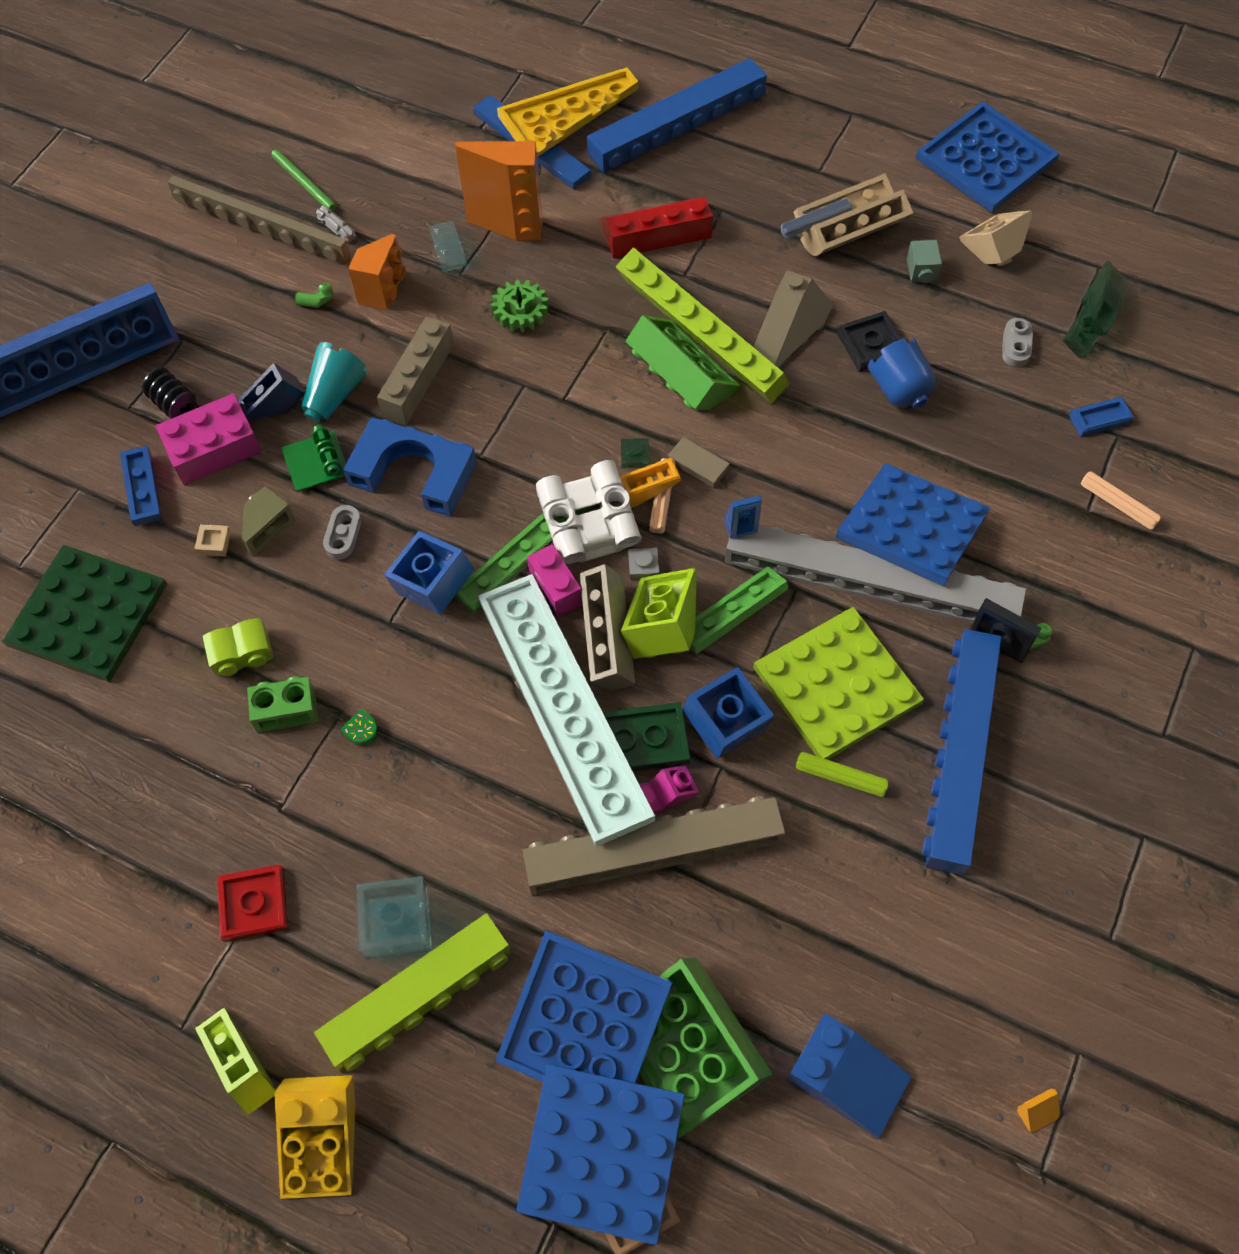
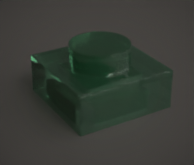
(634, 453)

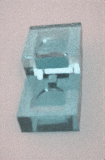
(447, 246)

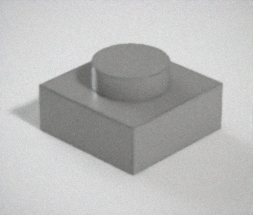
(643, 563)

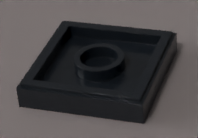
(867, 337)
(1015, 632)

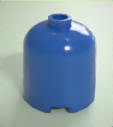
(904, 374)

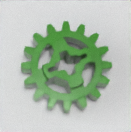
(532, 310)

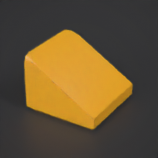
(1040, 1110)

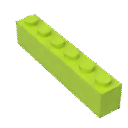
(412, 994)

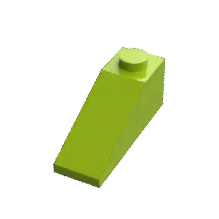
(235, 1062)

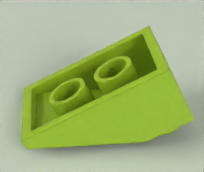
(662, 614)

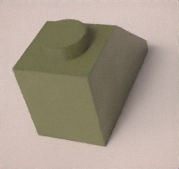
(264, 519)

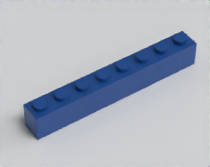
(676, 115)
(962, 754)

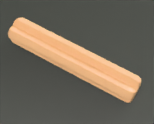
(1120, 500)
(660, 508)

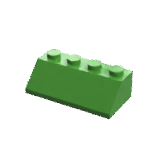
(681, 363)

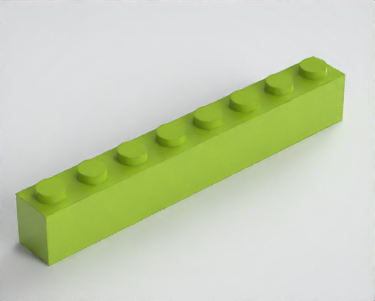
(703, 326)

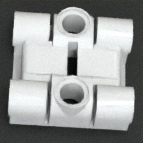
(594, 532)

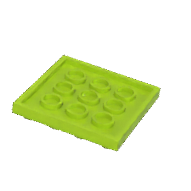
(837, 684)

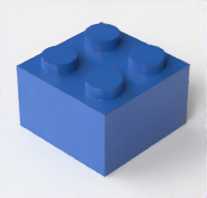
(429, 572)
(727, 712)

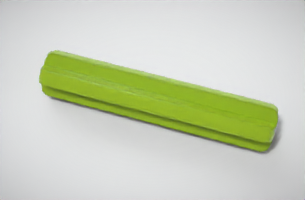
(842, 774)

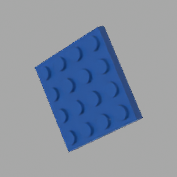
(987, 156)
(913, 523)
(583, 1013)
(601, 1154)

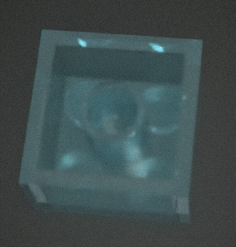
(393, 918)

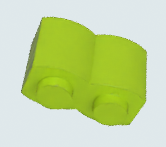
(237, 647)

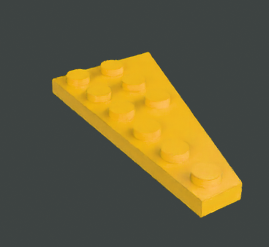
(563, 111)

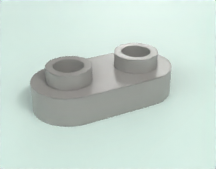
(1017, 336)
(342, 534)

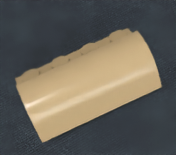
(872, 207)

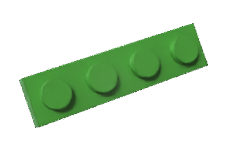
(736, 607)

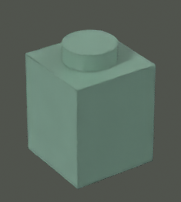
(924, 261)

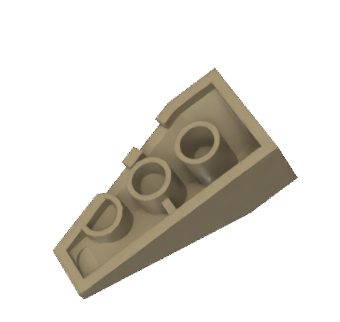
(793, 316)

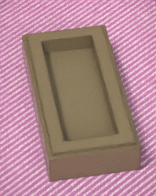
(698, 462)

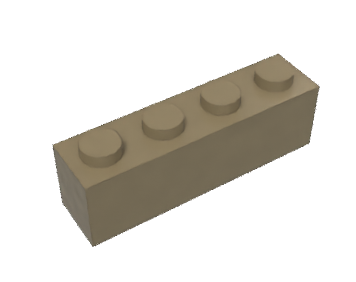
(415, 370)
(604, 616)

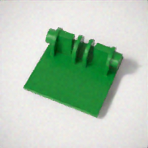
(314, 459)

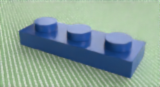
(141, 486)

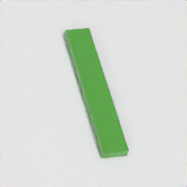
(509, 561)

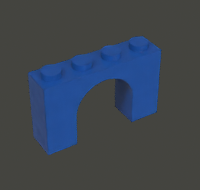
(386, 442)

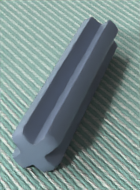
(805, 222)

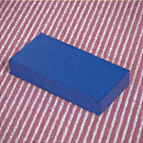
(1101, 416)

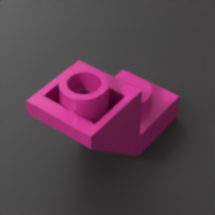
(669, 789)

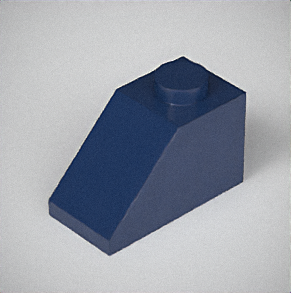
(271, 393)

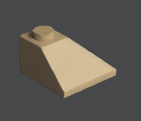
(998, 237)

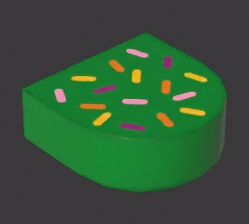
(360, 729)

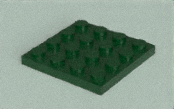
(85, 613)

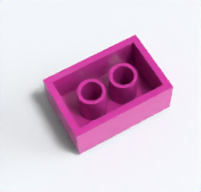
(208, 439)

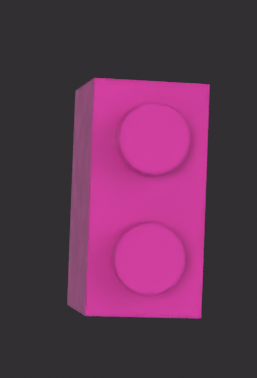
(555, 580)

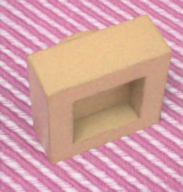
(212, 540)

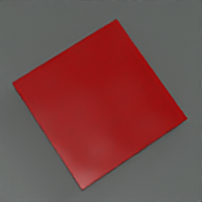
(252, 903)

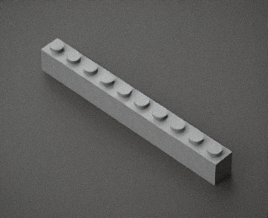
(866, 575)

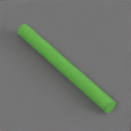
(303, 180)

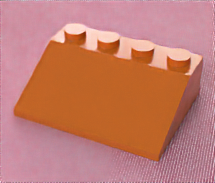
(502, 187)

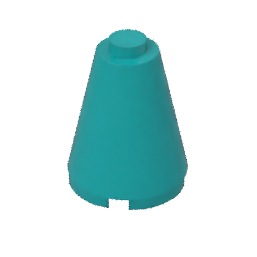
(330, 381)

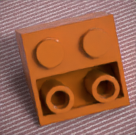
(377, 272)

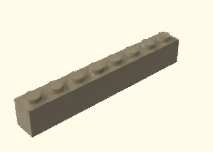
(654, 846)

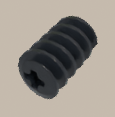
(168, 393)

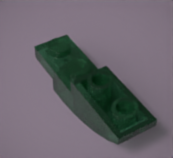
(1099, 312)

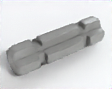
(335, 223)

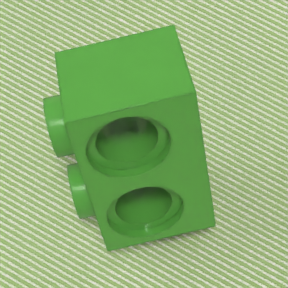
(282, 711)

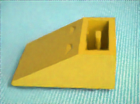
(315, 1136)

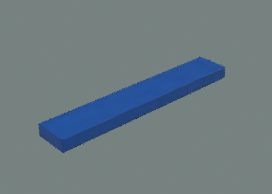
(554, 160)

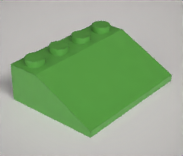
(700, 1048)

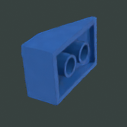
(849, 1076)

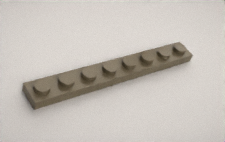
(260, 220)

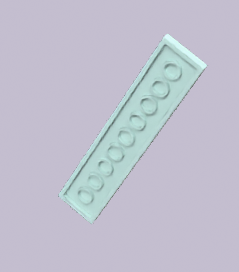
(566, 711)

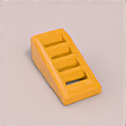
(640, 493)

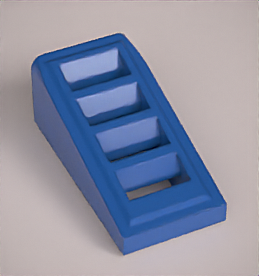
(743, 517)

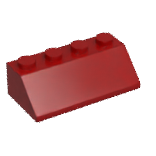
(658, 226)

